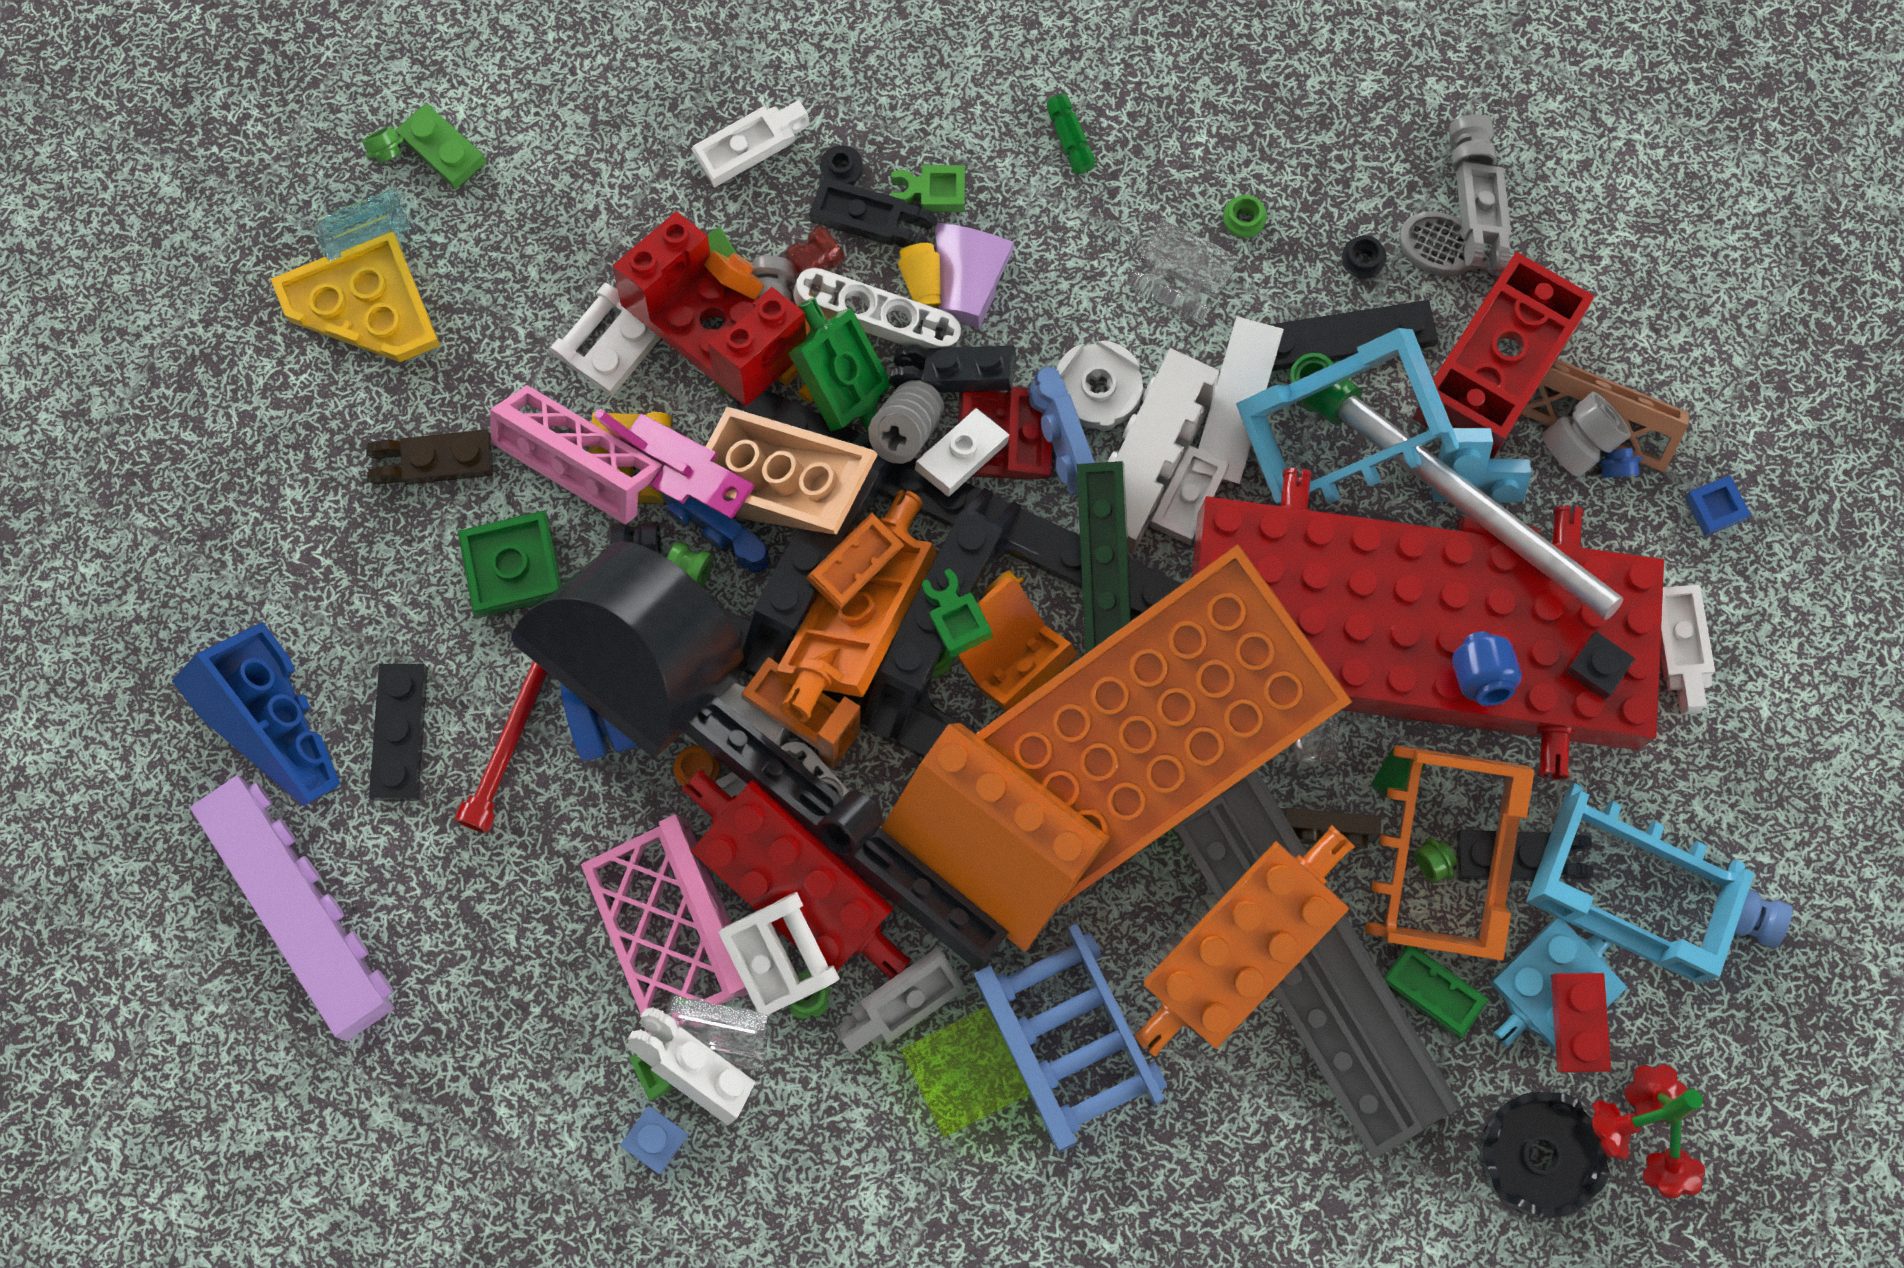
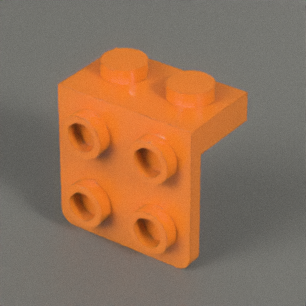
(1022, 648)

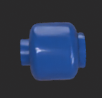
(1486, 668)

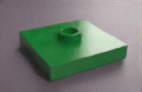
(509, 563)

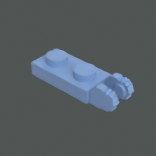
(1060, 424)

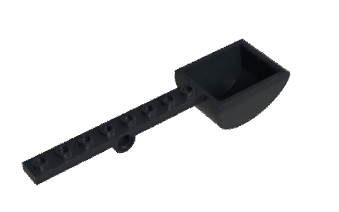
(656, 659)

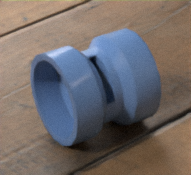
(1764, 920)

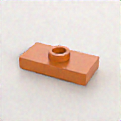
(854, 561)

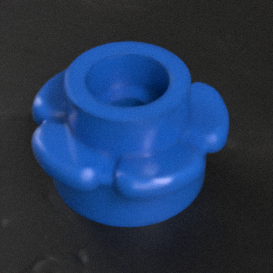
(1620, 463)

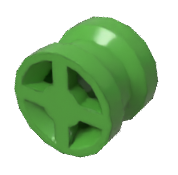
(694, 564)

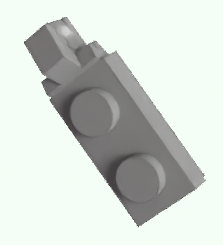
(901, 1002)

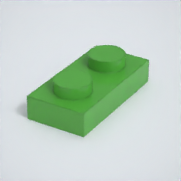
(441, 146)

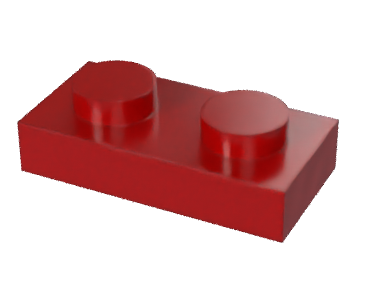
(1580, 1022)

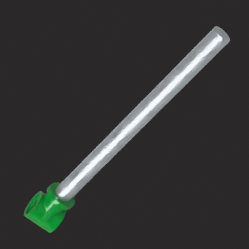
(1343, 403)

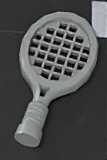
(1413, 255)

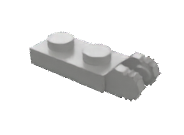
(1484, 214)

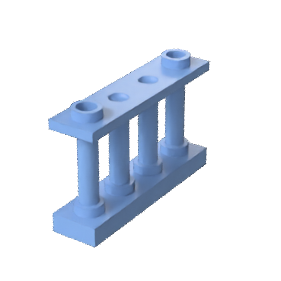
(1043, 1076)

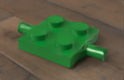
(839, 367)

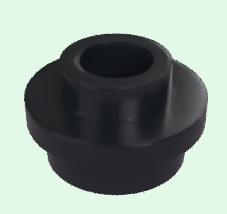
(848, 174)
(1363, 245)

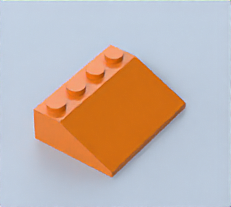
(993, 833)

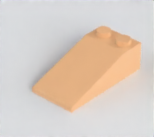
(796, 473)

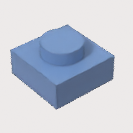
(654, 1139)

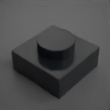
(1600, 665)

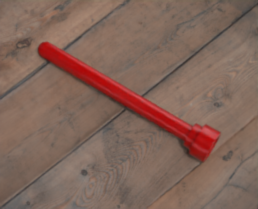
(478, 809)

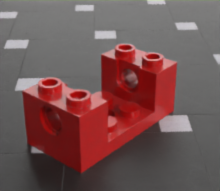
(674, 293)
(1492, 389)

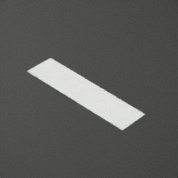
(1242, 375)

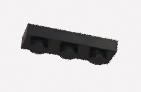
(398, 732)

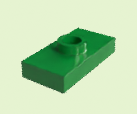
(1435, 991)

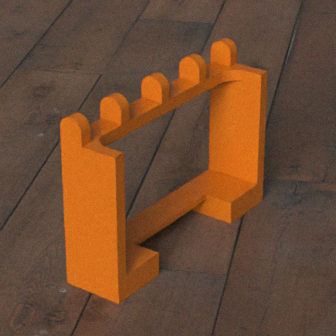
(1495, 914)

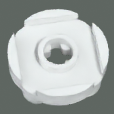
(1124, 383)

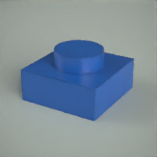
(1717, 505)

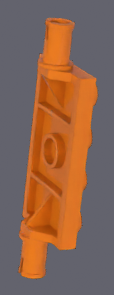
(846, 646)
(1246, 944)

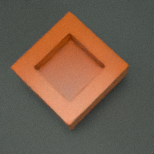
(734, 273)

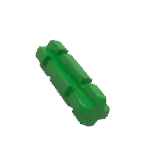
(1070, 134)

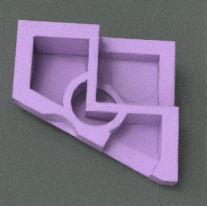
(969, 270)

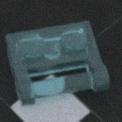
(361, 222)

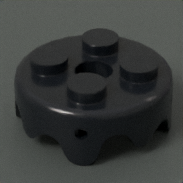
(1578, 1162)

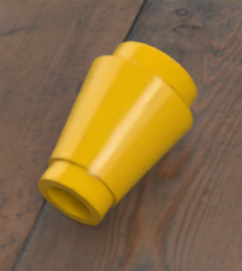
(921, 273)

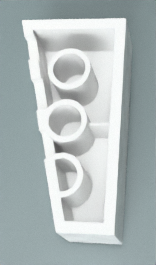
(1160, 434)

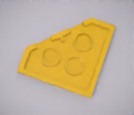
(361, 300)

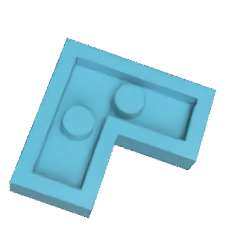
(1498, 478)

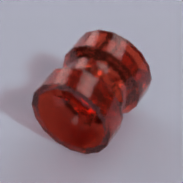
(818, 253)

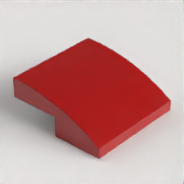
(1027, 449)

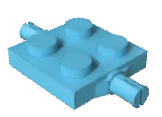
(1527, 978)

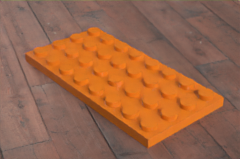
(1171, 709)

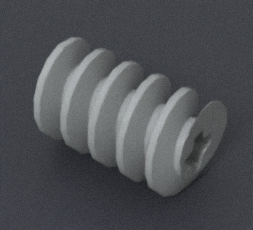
(906, 421)

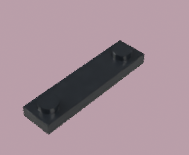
(1342, 333)

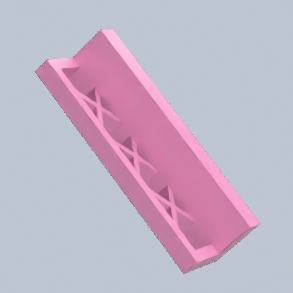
(562, 457)

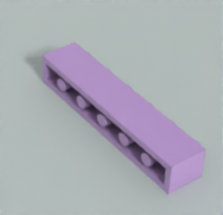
(293, 908)

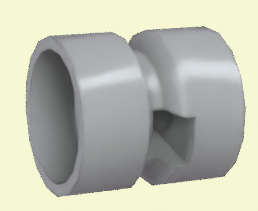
(1579, 439)

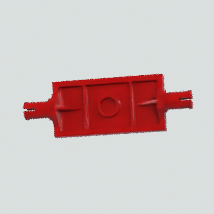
(772, 855)

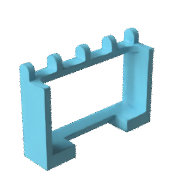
(1395, 343)
(1576, 908)

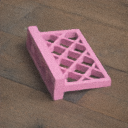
(699, 896)

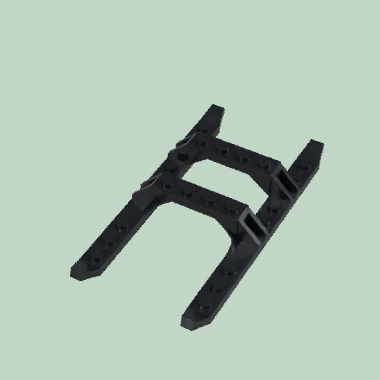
(982, 530)

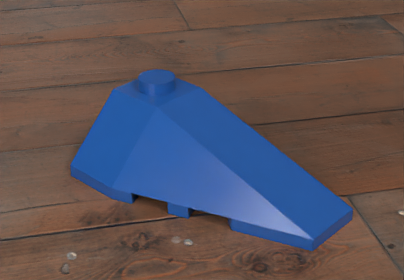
(249, 701)

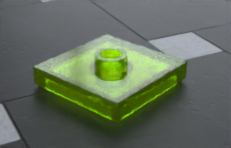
(965, 1072)

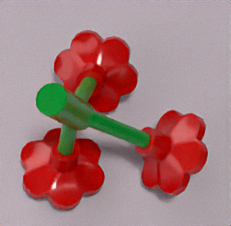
(1656, 1098)

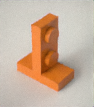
(830, 726)

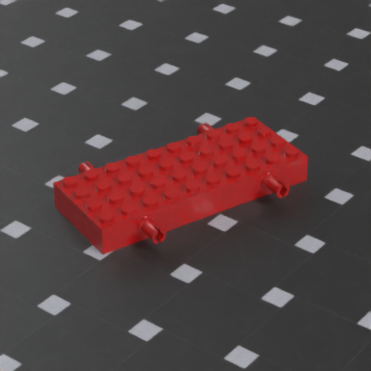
(1400, 598)

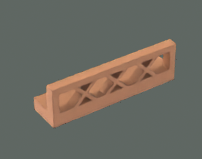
(1630, 404)

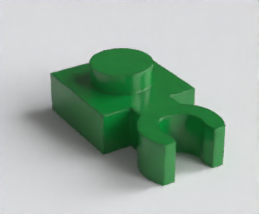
(957, 618)

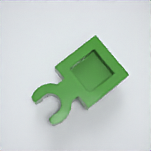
(938, 189)

